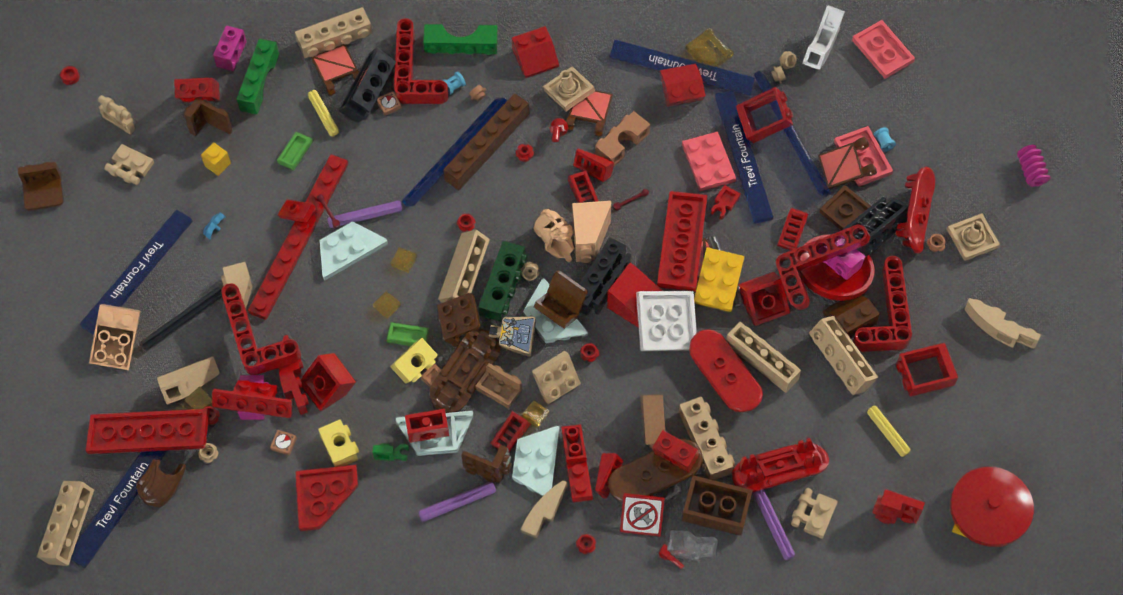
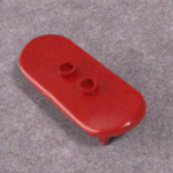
(918, 210)
(725, 371)
(780, 466)

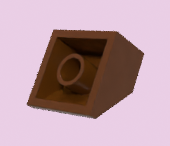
(853, 314)

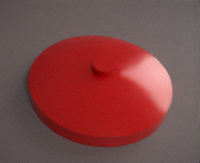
(828, 284)
(991, 506)

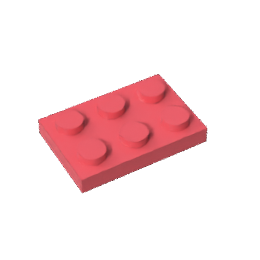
(883, 49)
(867, 156)
(708, 161)

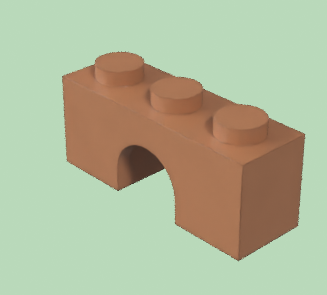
(631, 128)

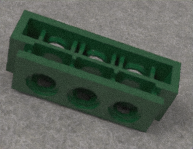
(502, 281)

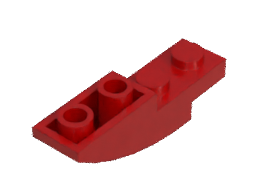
(291, 382)
(576, 463)

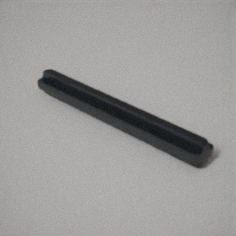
(181, 318)

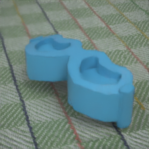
(213, 225)

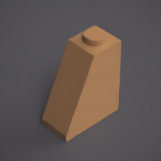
(652, 417)

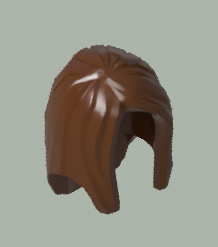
(157, 487)

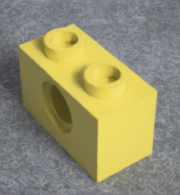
(404, 367)
(334, 433)

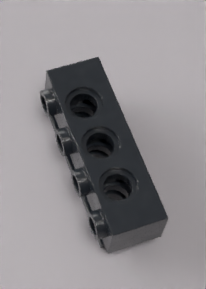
(367, 85)
(880, 222)
(603, 268)

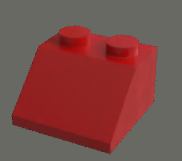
(535, 52)
(682, 85)
(764, 298)
(327, 381)

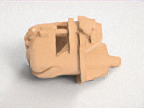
(555, 234)

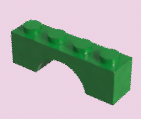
(482, 41)
(262, 61)

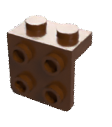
(203, 112)
(41, 185)
(562, 300)
(458, 318)
(489, 470)

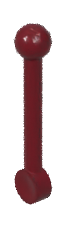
(617, 206)
(335, 223)

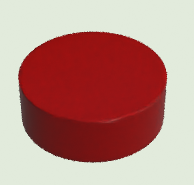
(69, 75)

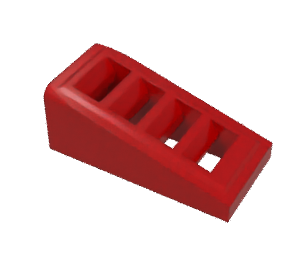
(604, 165)
(572, 179)
(796, 218)
(504, 429)
(608, 464)

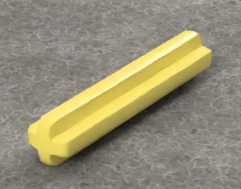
(323, 113)
(888, 430)

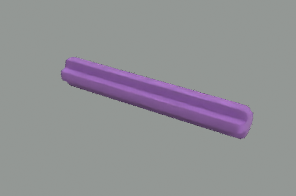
(367, 213)
(457, 501)
(774, 524)

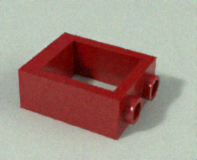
(189, 89)
(745, 108)
(945, 363)

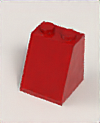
(623, 292)

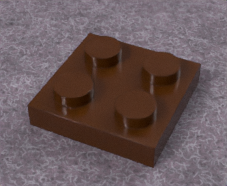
(843, 207)

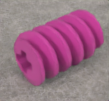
(1033, 166)

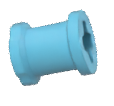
(455, 82)
(884, 139)

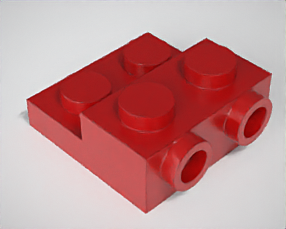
(895, 505)

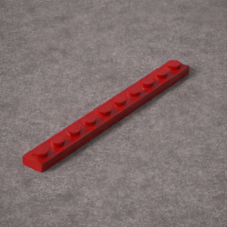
(297, 240)

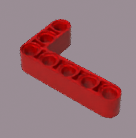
(406, 36)
(815, 258)
(894, 311)
(246, 336)

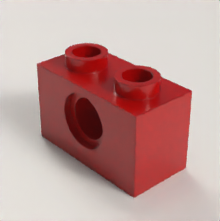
(427, 425)
(675, 451)

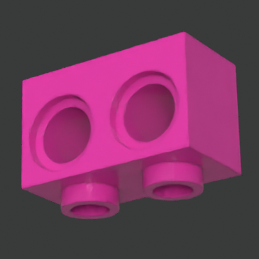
(229, 48)

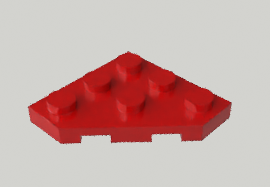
(322, 493)

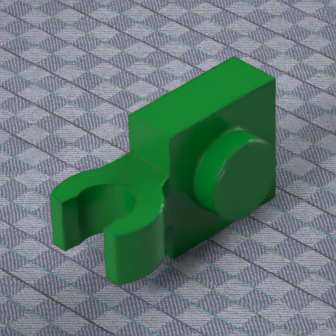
(387, 452)

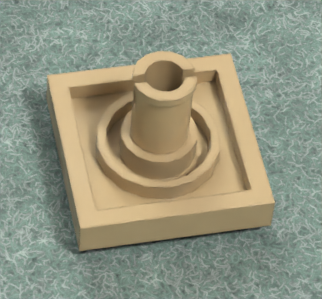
(569, 88)
(973, 237)
(556, 377)

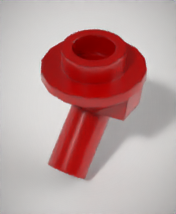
(558, 128)

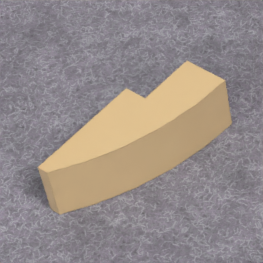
(544, 510)

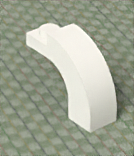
(824, 39)

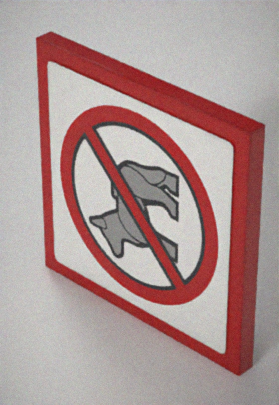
(642, 514)

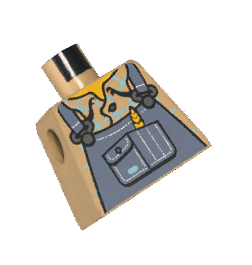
(515, 334)

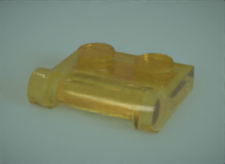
(704, 53)

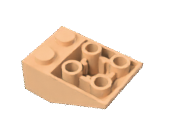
(114, 336)

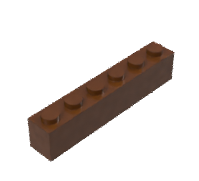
(486, 142)

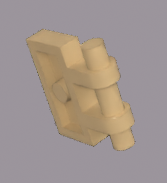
(116, 114)
(132, 160)
(820, 515)

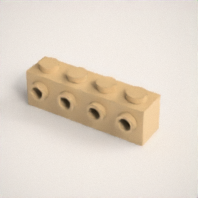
(333, 32)
(464, 265)
(843, 355)
(763, 357)
(705, 434)
(65, 523)

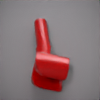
(666, 555)

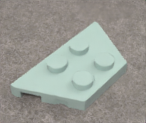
(347, 247)
(545, 327)
(457, 425)
(536, 460)

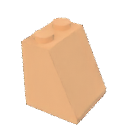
(590, 227)

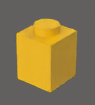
(215, 159)

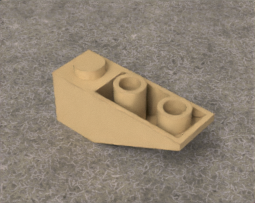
(238, 275)
(184, 381)

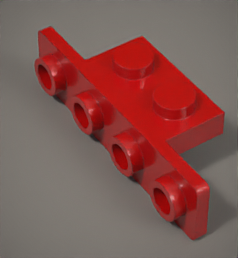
(252, 398)

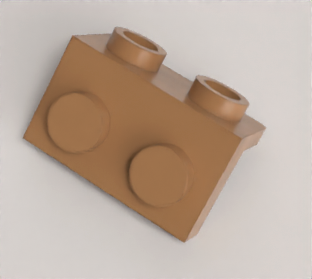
(499, 385)

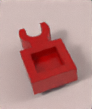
(725, 200)

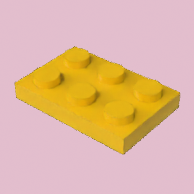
(718, 279)

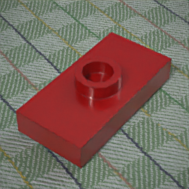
(296, 211)

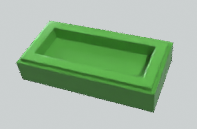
(294, 151)
(406, 334)

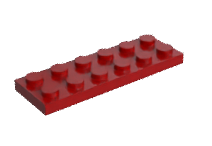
(682, 241)
(147, 431)

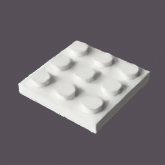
(666, 320)

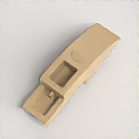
(992, 322)

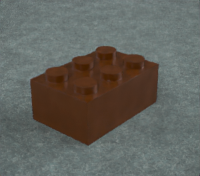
(716, 505)

